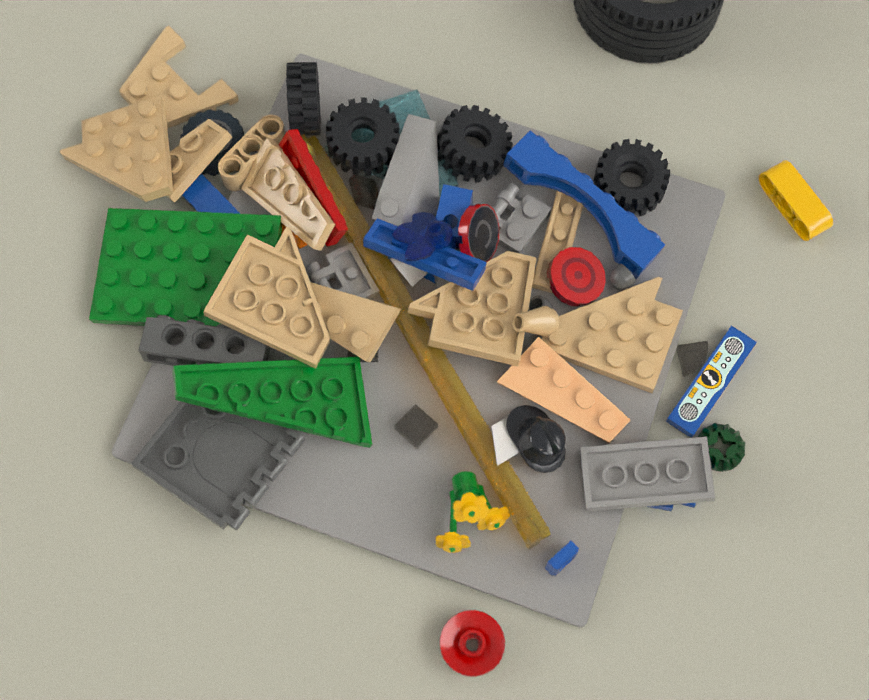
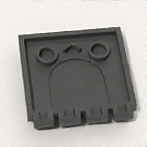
(216, 460)

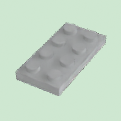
(647, 474)

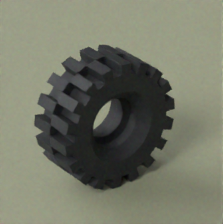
(303, 98)
(364, 155)
(466, 158)
(637, 160)

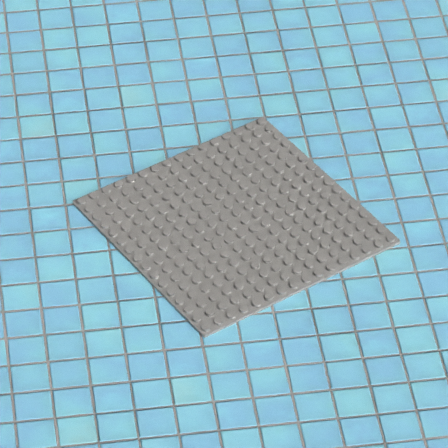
(398, 495)

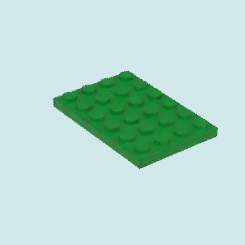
(169, 262)

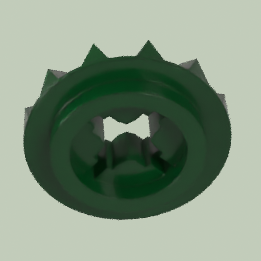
(733, 454)

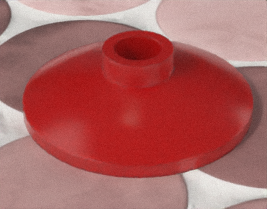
(482, 629)

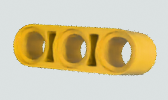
(796, 200)

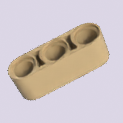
(237, 157)

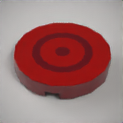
(576, 276)

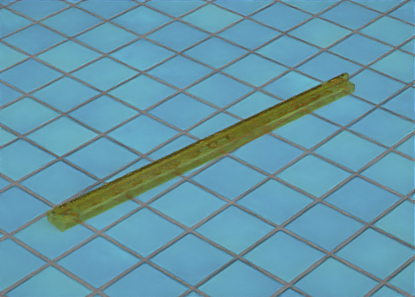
(434, 361)

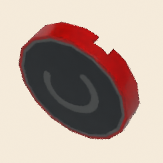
(479, 231)

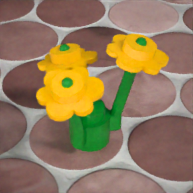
(469, 504)

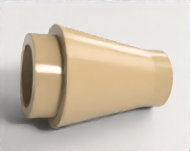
(538, 321)

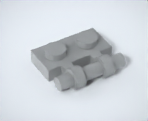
(524, 220)
(349, 271)

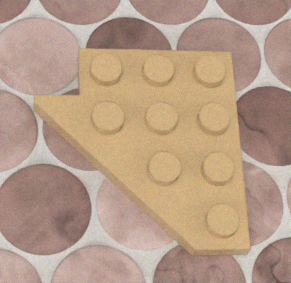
(128, 149)
(271, 299)
(481, 319)
(619, 335)

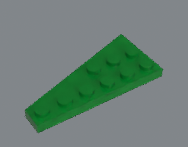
(285, 394)

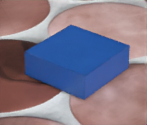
(562, 558)

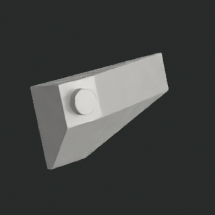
(412, 175)

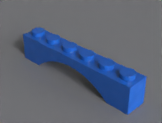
(540, 165)

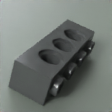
(161, 330)

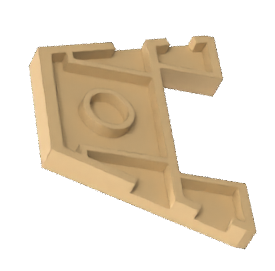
(156, 78)

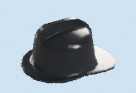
(537, 438)

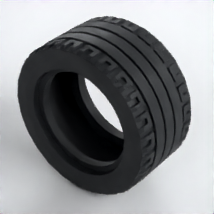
(648, 30)

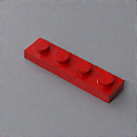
(300, 157)

